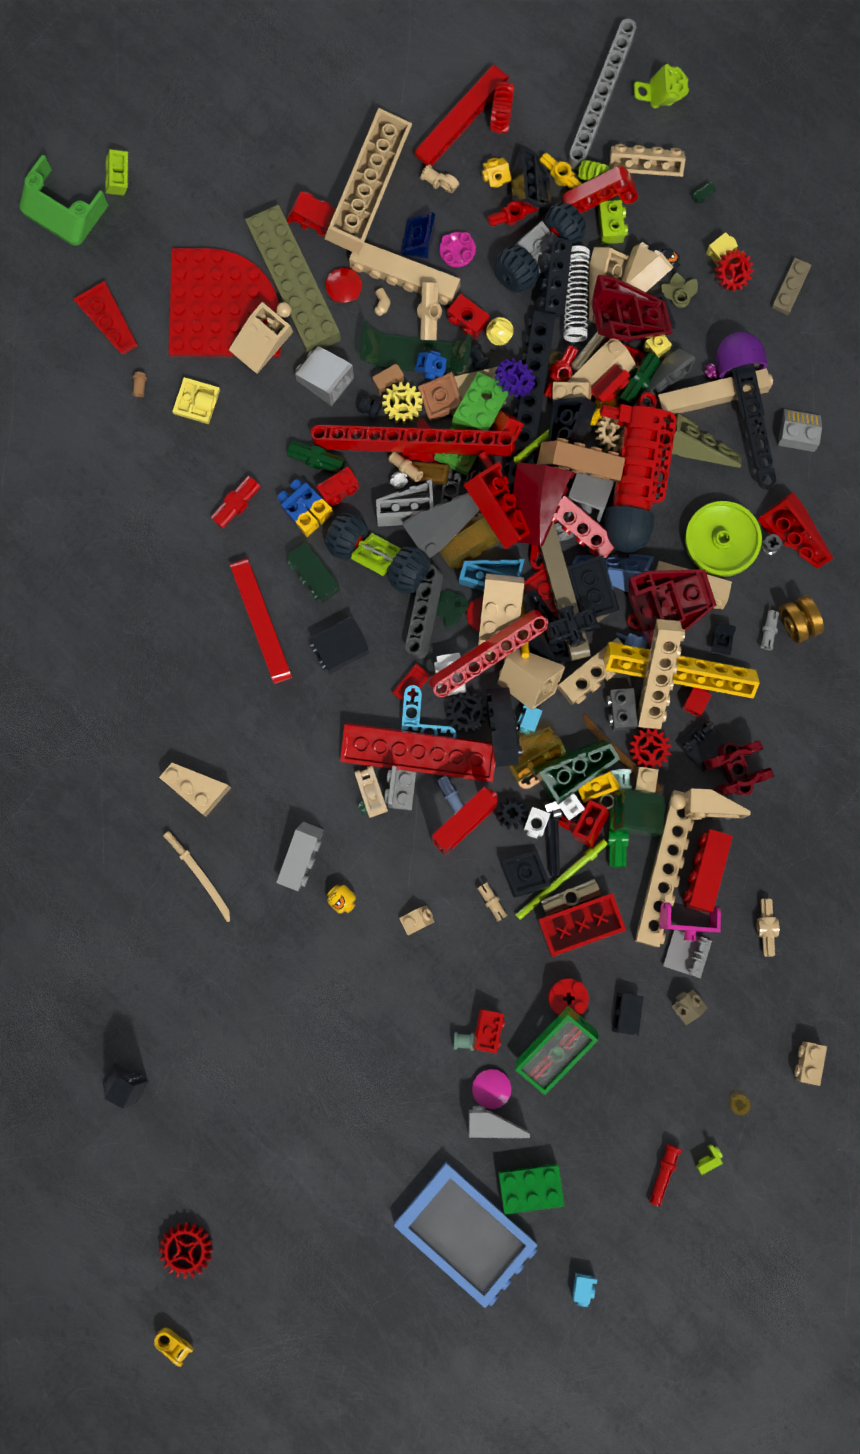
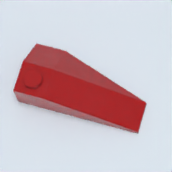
(796, 529)

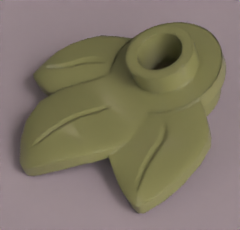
(680, 288)

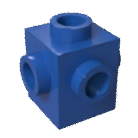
(430, 364)

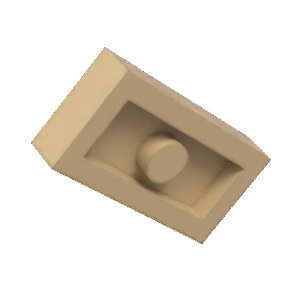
(567, 390)

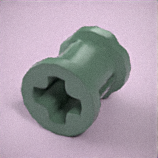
(463, 1041)

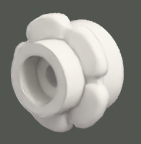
(399, 480)

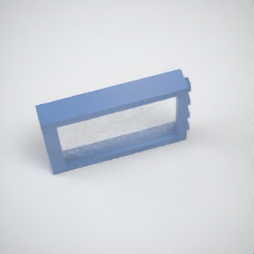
(466, 1235)

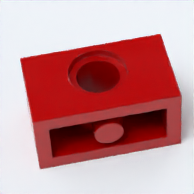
(464, 307)

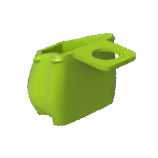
(665, 87)

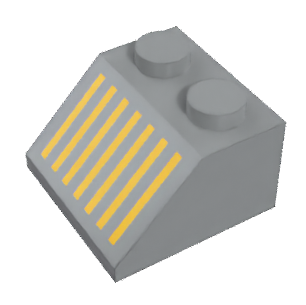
(800, 430)

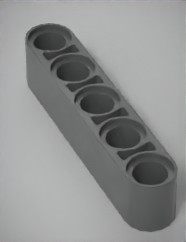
(426, 620)

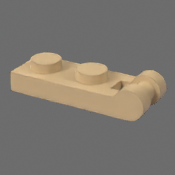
(371, 792)

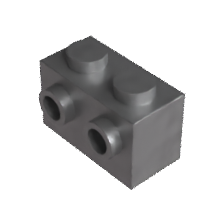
(622, 708)

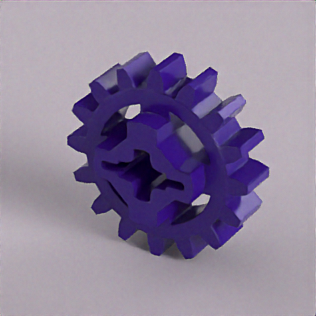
(514, 378)

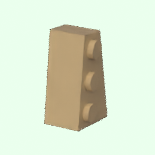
(195, 788)

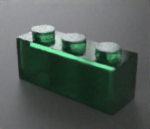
(312, 573)

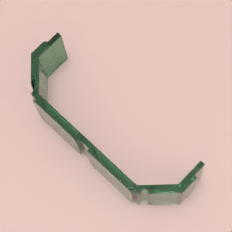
(391, 350)

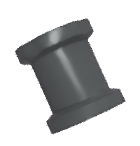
(777, 542)

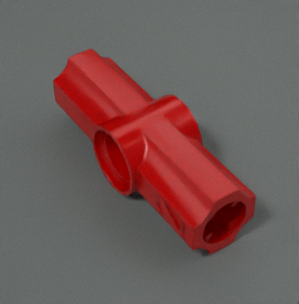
(235, 502)

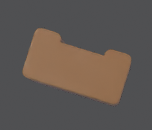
(387, 378)

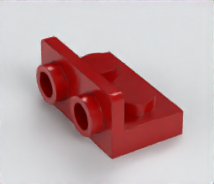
(488, 1031)

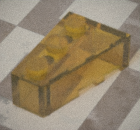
(469, 544)

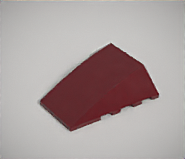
(537, 496)

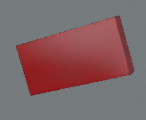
(416, 676)

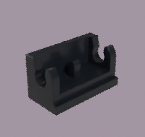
(627, 1014)

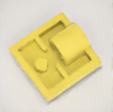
(196, 400)

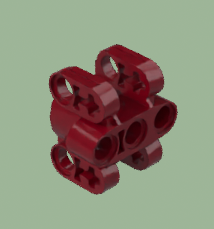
(744, 777)

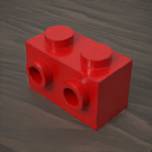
(338, 487)

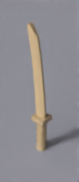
(185, 855)

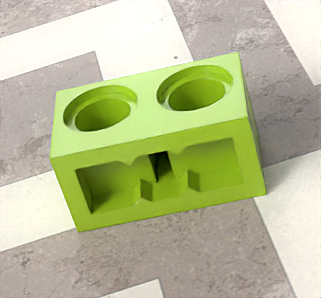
(116, 172)

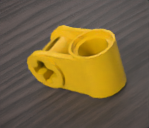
(174, 1347)

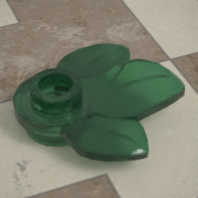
(448, 609)

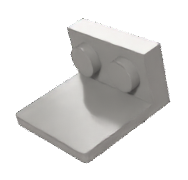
(401, 789)

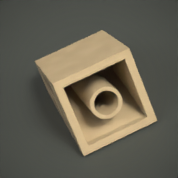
(530, 678)

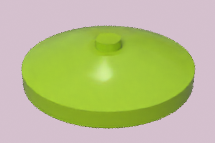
(723, 538)

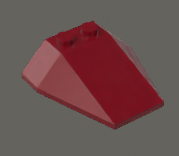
(628, 312)
(670, 596)

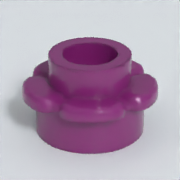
(711, 371)

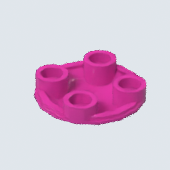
(457, 249)
(491, 1089)

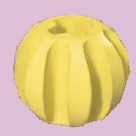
(499, 331)

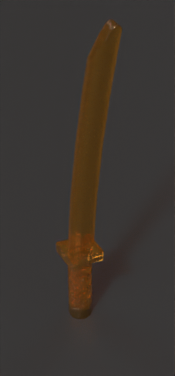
(623, 758)

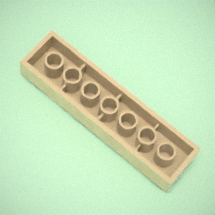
(368, 181)

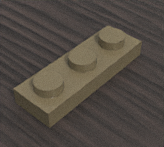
(791, 286)

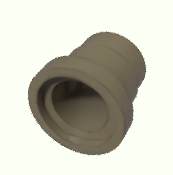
(599, 800)

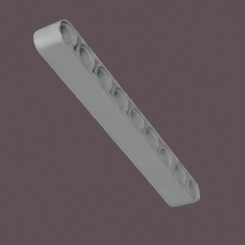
(604, 86)

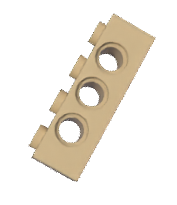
(568, 686)

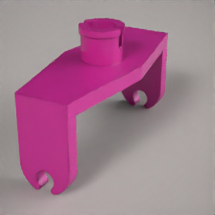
(690, 931)

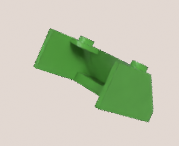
(68, 224)

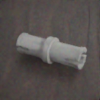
(770, 630)

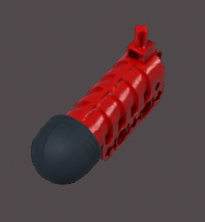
(629, 519)

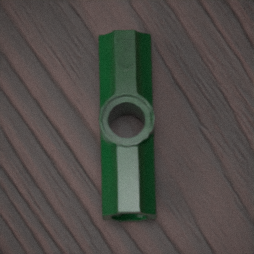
(639, 379)
(315, 457)

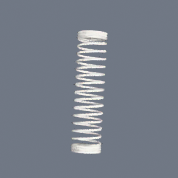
(577, 330)

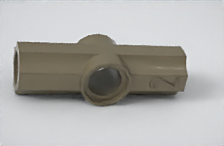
(582, 893)

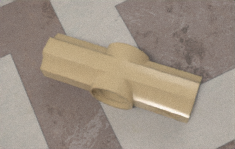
(429, 311)

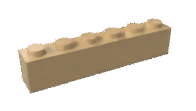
(403, 272)

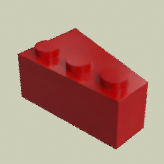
(311, 213)

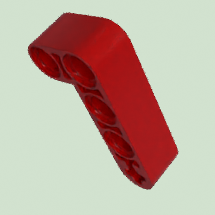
(602, 188)

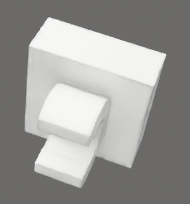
(571, 806)

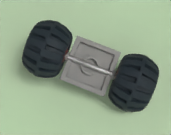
(520, 264)

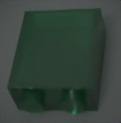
(639, 813)

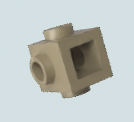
(689, 1006)

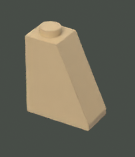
(645, 267)

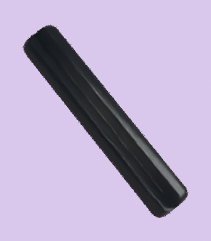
(553, 837)

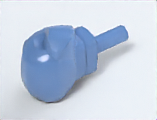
(633, 640)

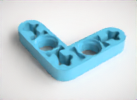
(414, 722)

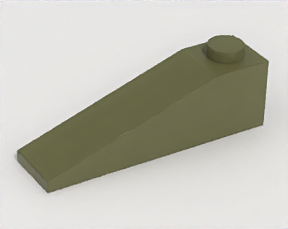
(694, 444)

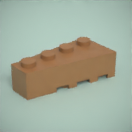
(581, 459)

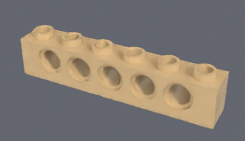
(653, 704)

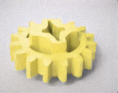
(408, 408)

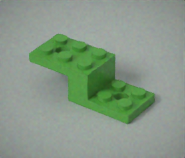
(474, 414)

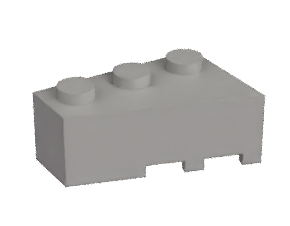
(399, 507)
(300, 856)

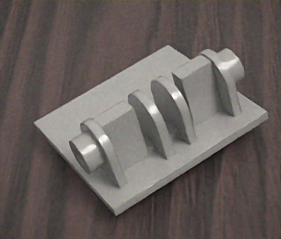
(686, 955)

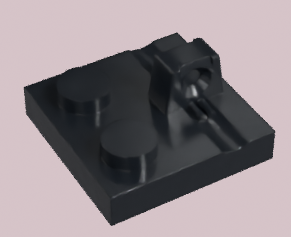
(525, 874)

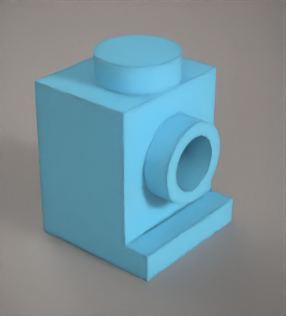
(529, 720)
(583, 1289)

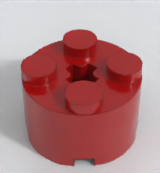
(560, 990)

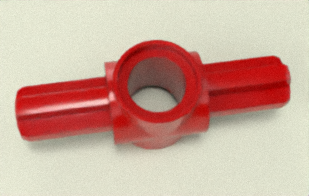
(509, 219)
(554, 370)

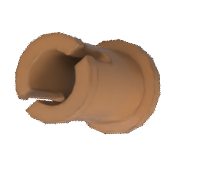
(139, 384)

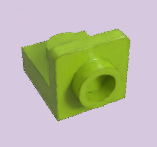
(707, 1163)

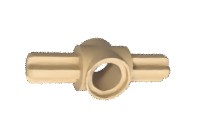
(767, 927)

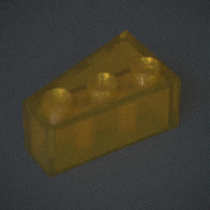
(536, 749)

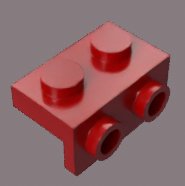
(605, 389)

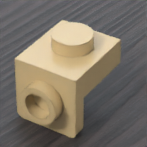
(646, 780)
(417, 920)

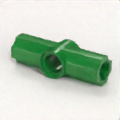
(617, 845)

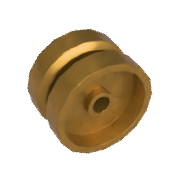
(802, 619)

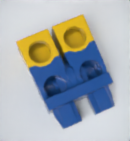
(301, 504)

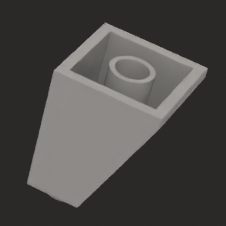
(325, 374)
(590, 495)

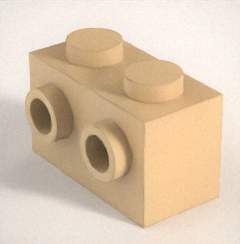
(810, 1063)

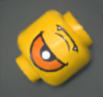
(341, 899)

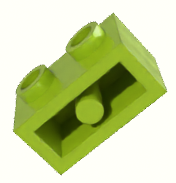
(612, 222)

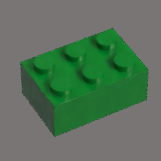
(531, 1188)

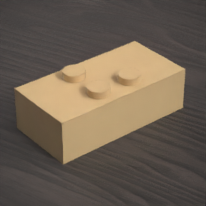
(500, 604)

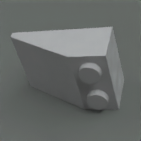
(490, 1125)

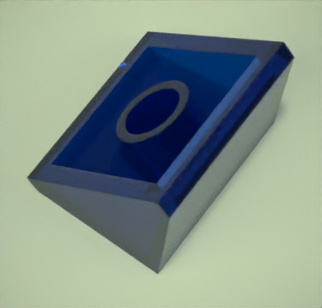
(419, 235)

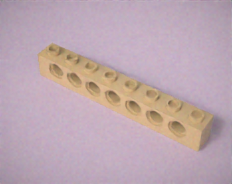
(644, 934)

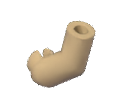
(384, 302)

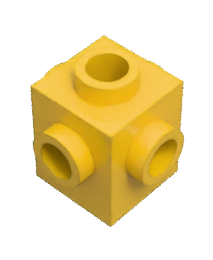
(496, 172)

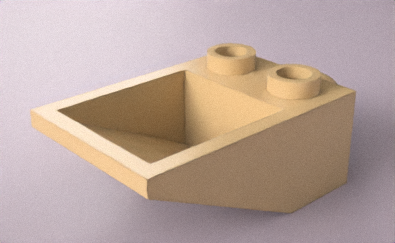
(260, 341)
(707, 803)

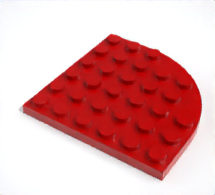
(213, 300)

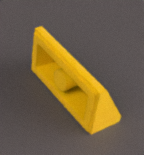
(599, 786)

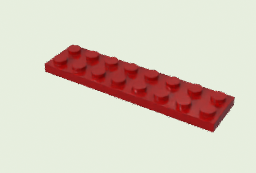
(418, 752)

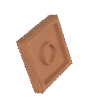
(440, 396)

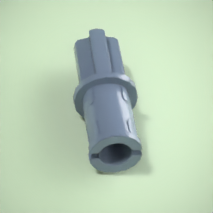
(450, 793)

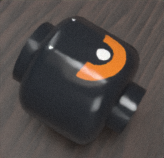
(672, 257)

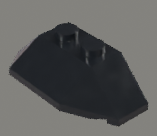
(530, 180)

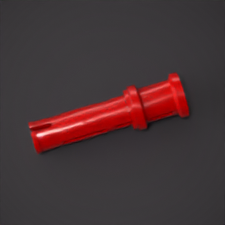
(667, 1165)

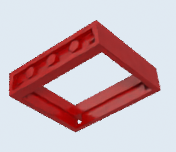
(465, 820)

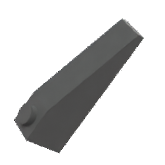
(671, 370)
(439, 525)

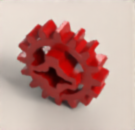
(730, 271)
(651, 758)

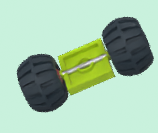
(349, 540)

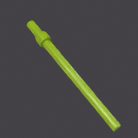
(590, 854)

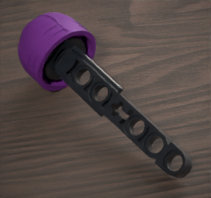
(740, 358)

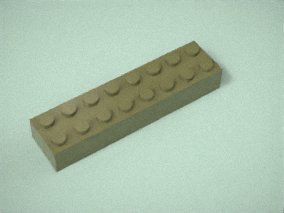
(293, 279)

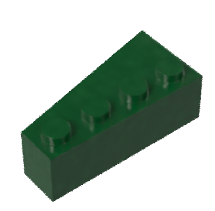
(573, 770)

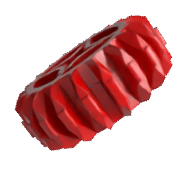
(502, 107)
(181, 1242)

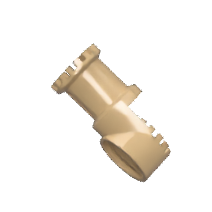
(446, 181)

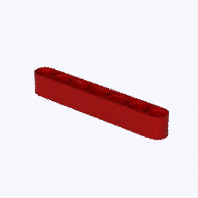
(460, 117)
(260, 621)
(492, 644)

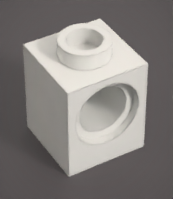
(536, 814)

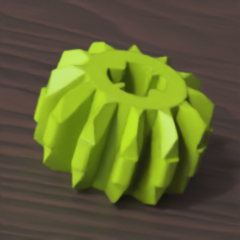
(591, 170)

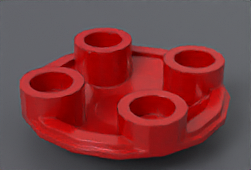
(343, 285)

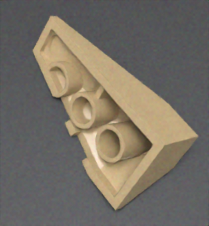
(607, 263)

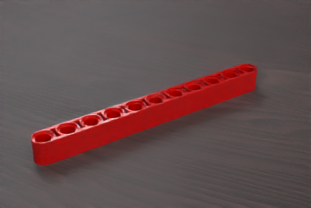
(420, 445)

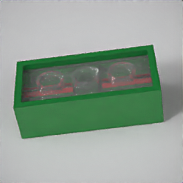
(556, 1050)

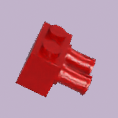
(589, 824)

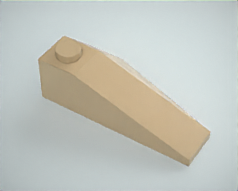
(603, 361)

